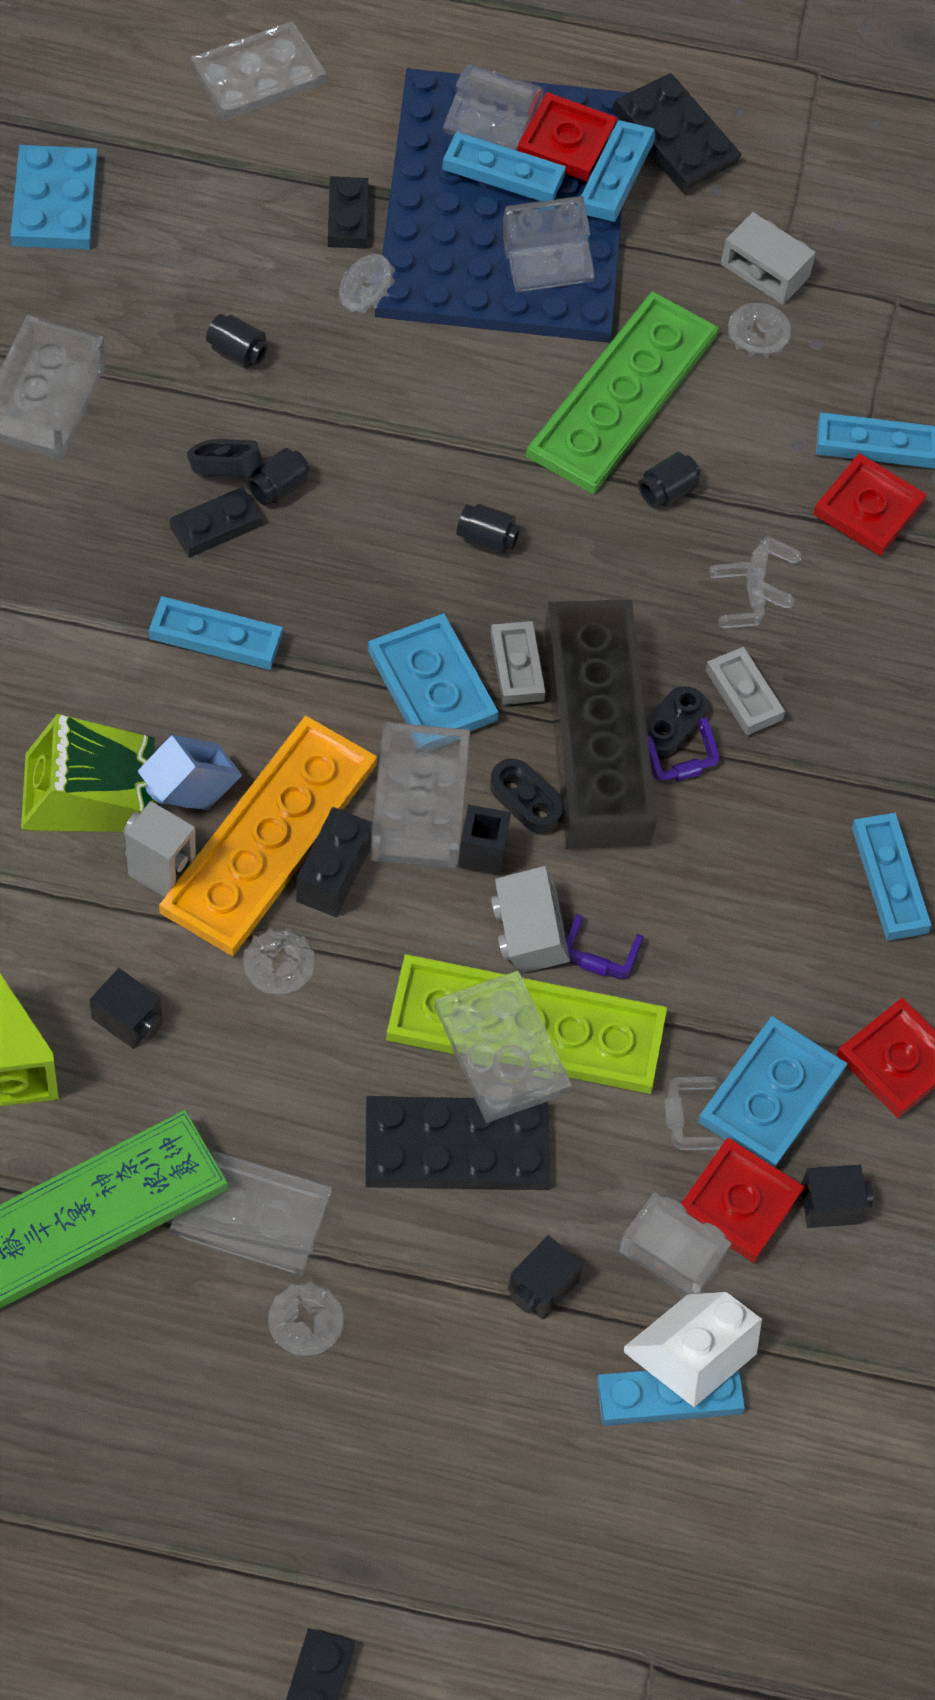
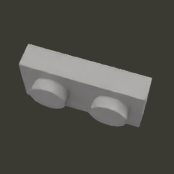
(517, 662)
(745, 691)

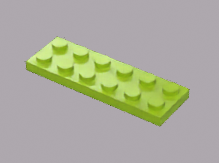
(593, 1033)

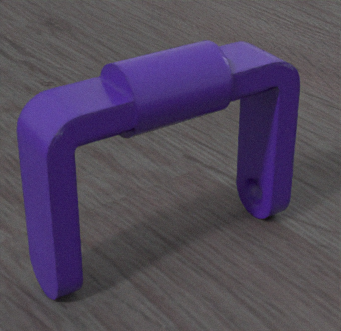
(689, 768)
(599, 964)

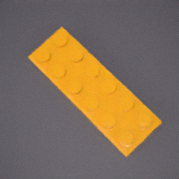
(267, 836)

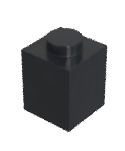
(484, 839)
(126, 1009)
(835, 1196)
(544, 1278)

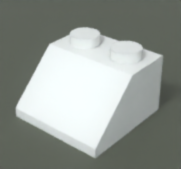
(698, 1344)

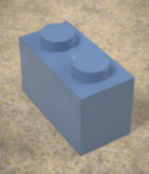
(189, 773)

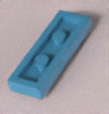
(503, 167)
(617, 170)
(876, 440)
(215, 633)
(891, 876)
(644, 1398)

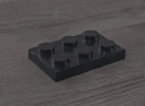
(686, 138)

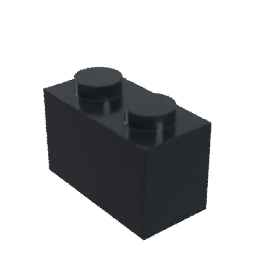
(334, 862)

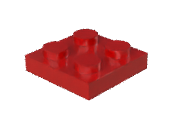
(568, 135)
(869, 504)
(894, 1057)
(742, 1198)

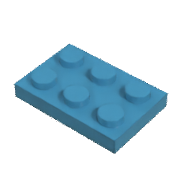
(54, 197)
(432, 676)
(772, 1092)

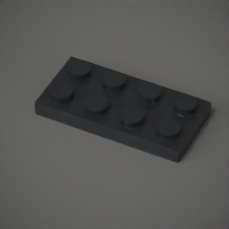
(452, 1147)

